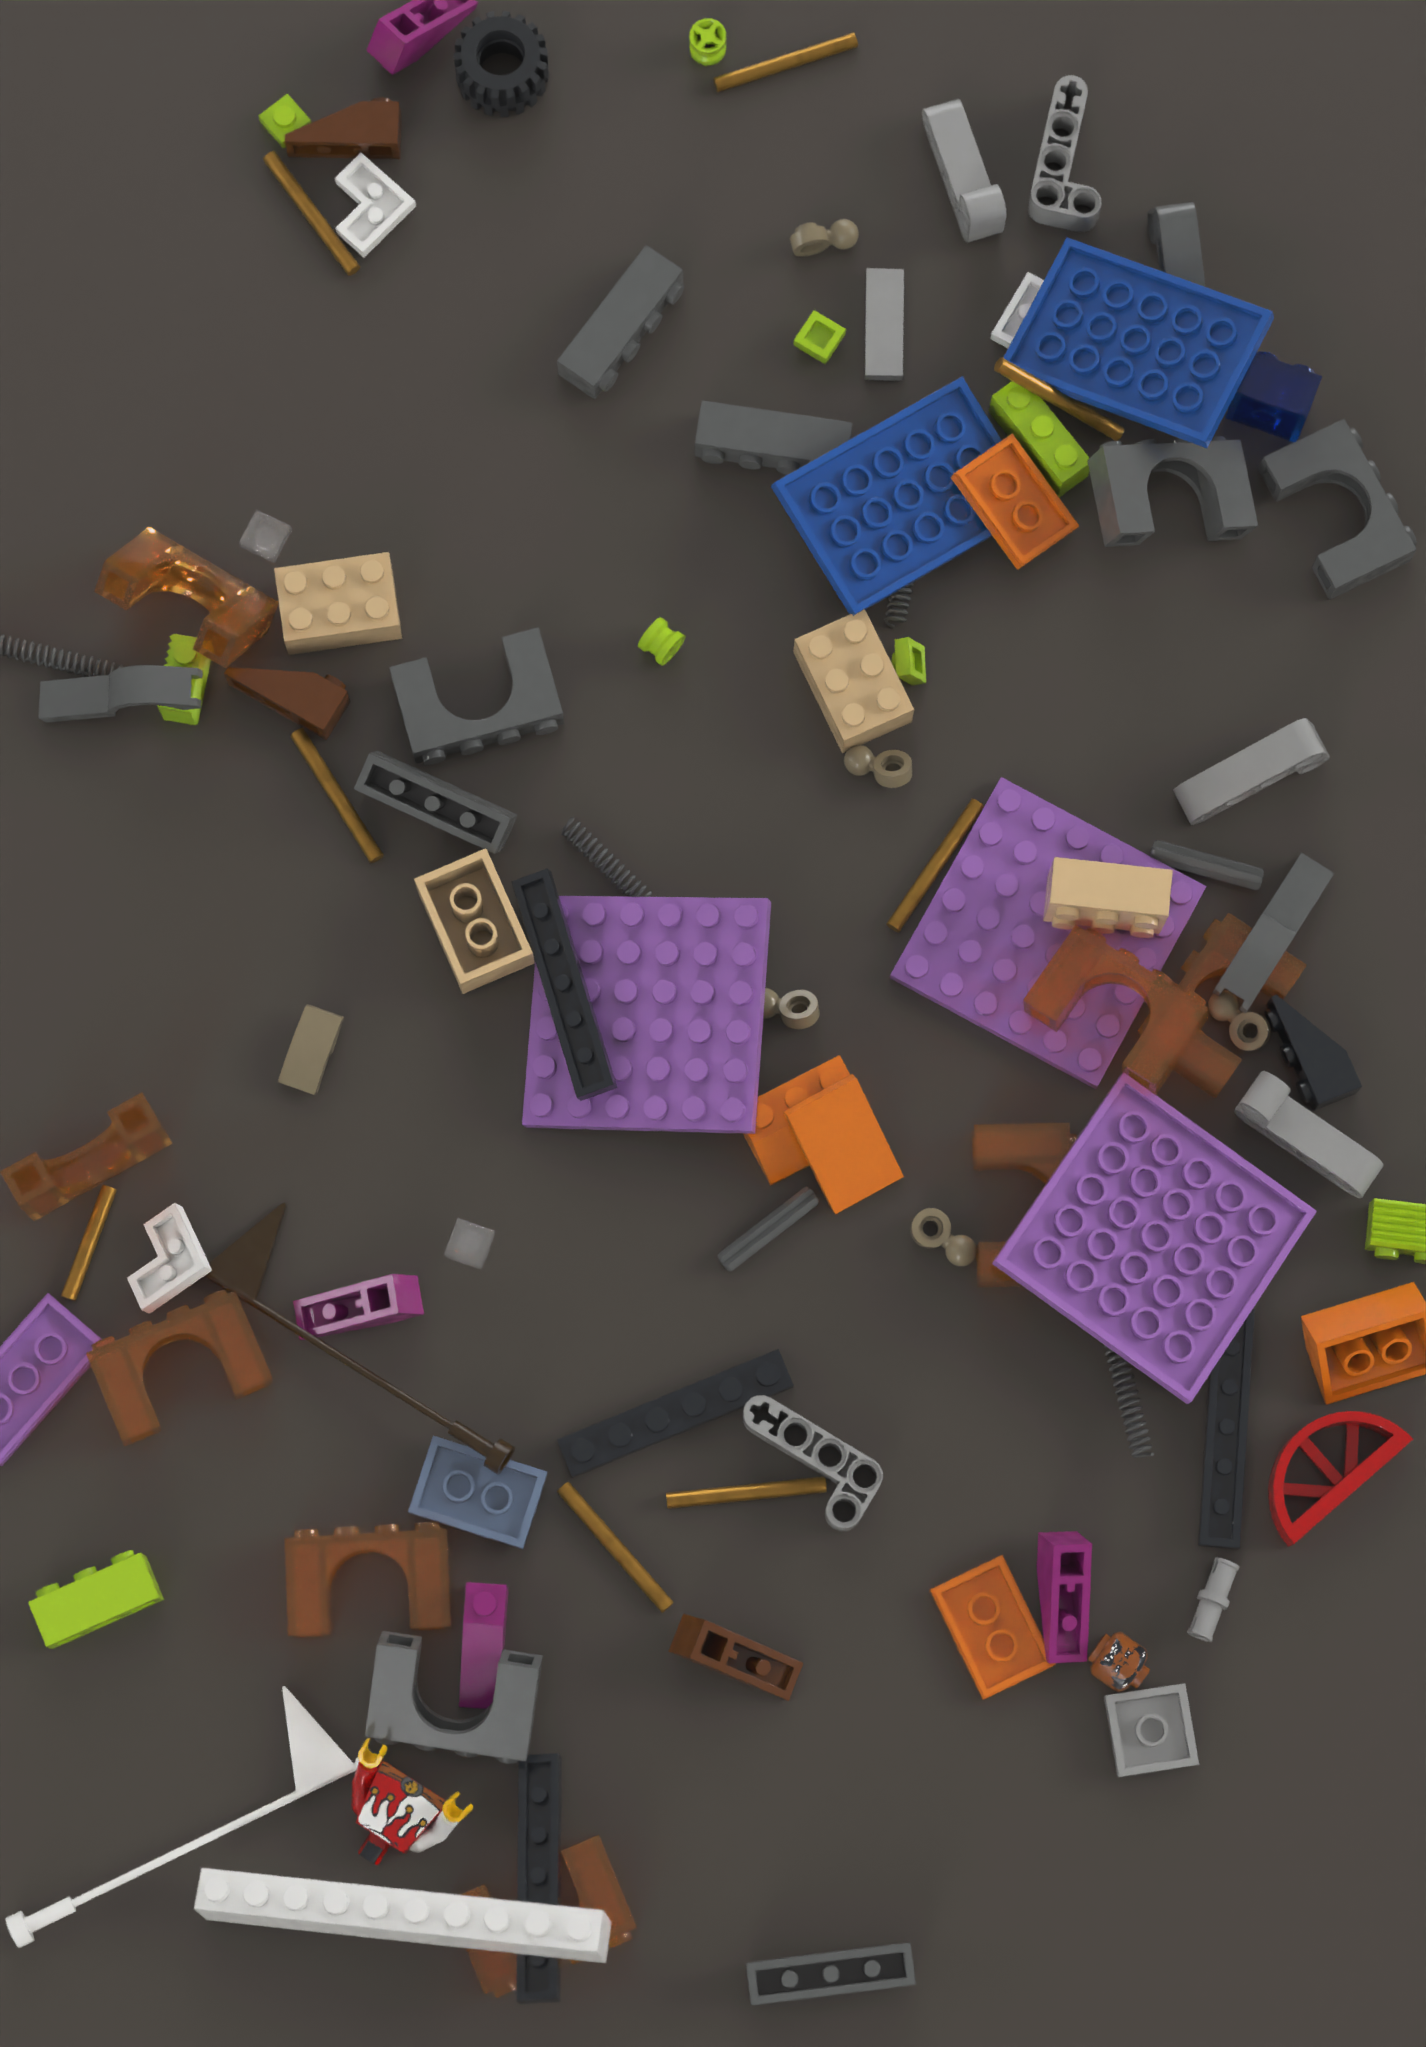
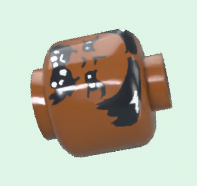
(1119, 1662)

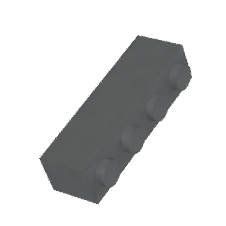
(621, 322)
(765, 437)
(435, 801)
(830, 1973)

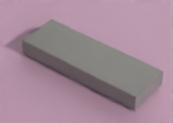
(884, 324)

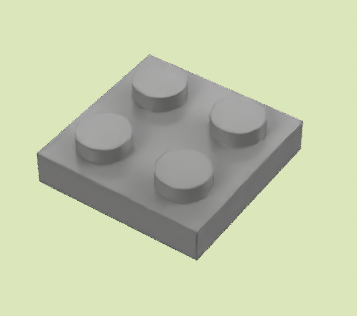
(1151, 1730)

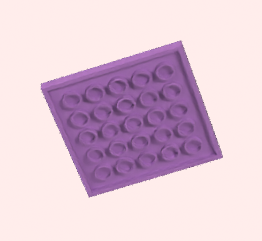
(989, 942)
(676, 1010)
(1154, 1238)

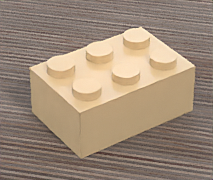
(338, 603)
(853, 680)
(1107, 896)
(474, 921)

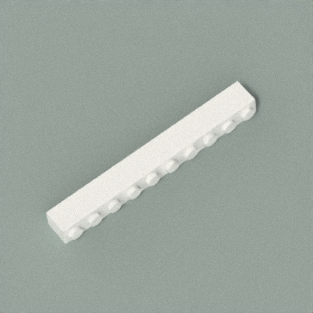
(403, 1915)

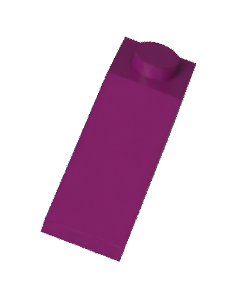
(414, 29)
(360, 1305)
(1064, 1594)
(482, 1642)

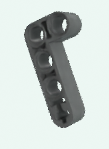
(1177, 241)

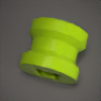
(704, 33)
(661, 641)

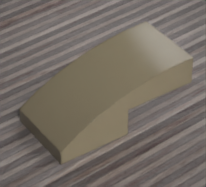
(310, 1049)

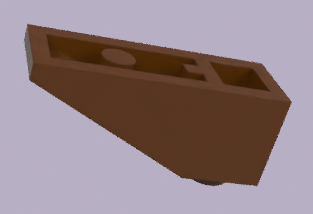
(360, 128)
(297, 695)
(735, 1656)

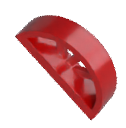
(1342, 1486)

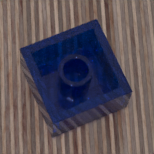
(1275, 396)

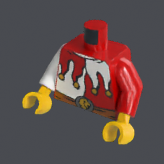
(398, 1808)

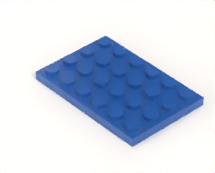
(1139, 341)
(885, 500)

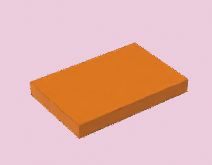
(1014, 501)
(843, 1144)
(991, 1627)

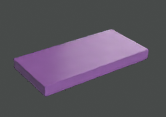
(38, 1369)

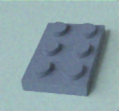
(474, 1499)

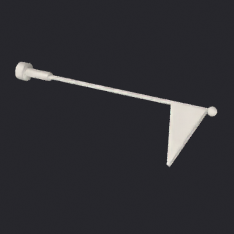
(315, 1764)

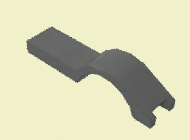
(122, 688)
(1274, 930)

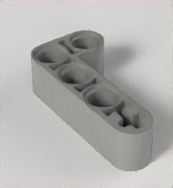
(1061, 151)
(975, 201)
(1251, 770)
(1307, 1136)
(808, 1455)

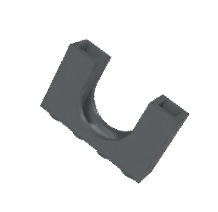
(1337, 458)
(1215, 473)
(438, 733)
(401, 1715)

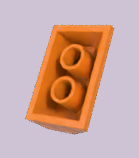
(774, 1140)
(1367, 1342)

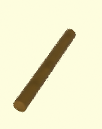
(785, 62)
(311, 213)
(1058, 399)
(336, 795)
(935, 865)
(746, 1492)
(615, 1547)

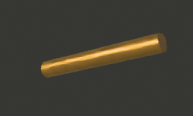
(88, 1243)

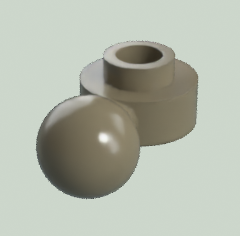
(813, 239)
(890, 767)
(797, 1008)
(1227, 1009)
(959, 1249)

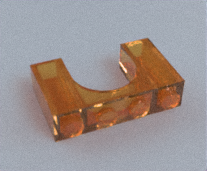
(156, 564)
(1089, 962)
(1206, 1061)
(1023, 1147)
(48, 1184)
(216, 1324)
(316, 1559)
(596, 1890)

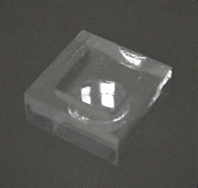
(265, 536)
(469, 1243)

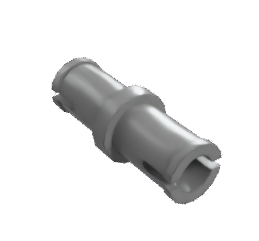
(1213, 1599)

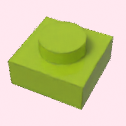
(283, 118)
(819, 337)
(909, 661)

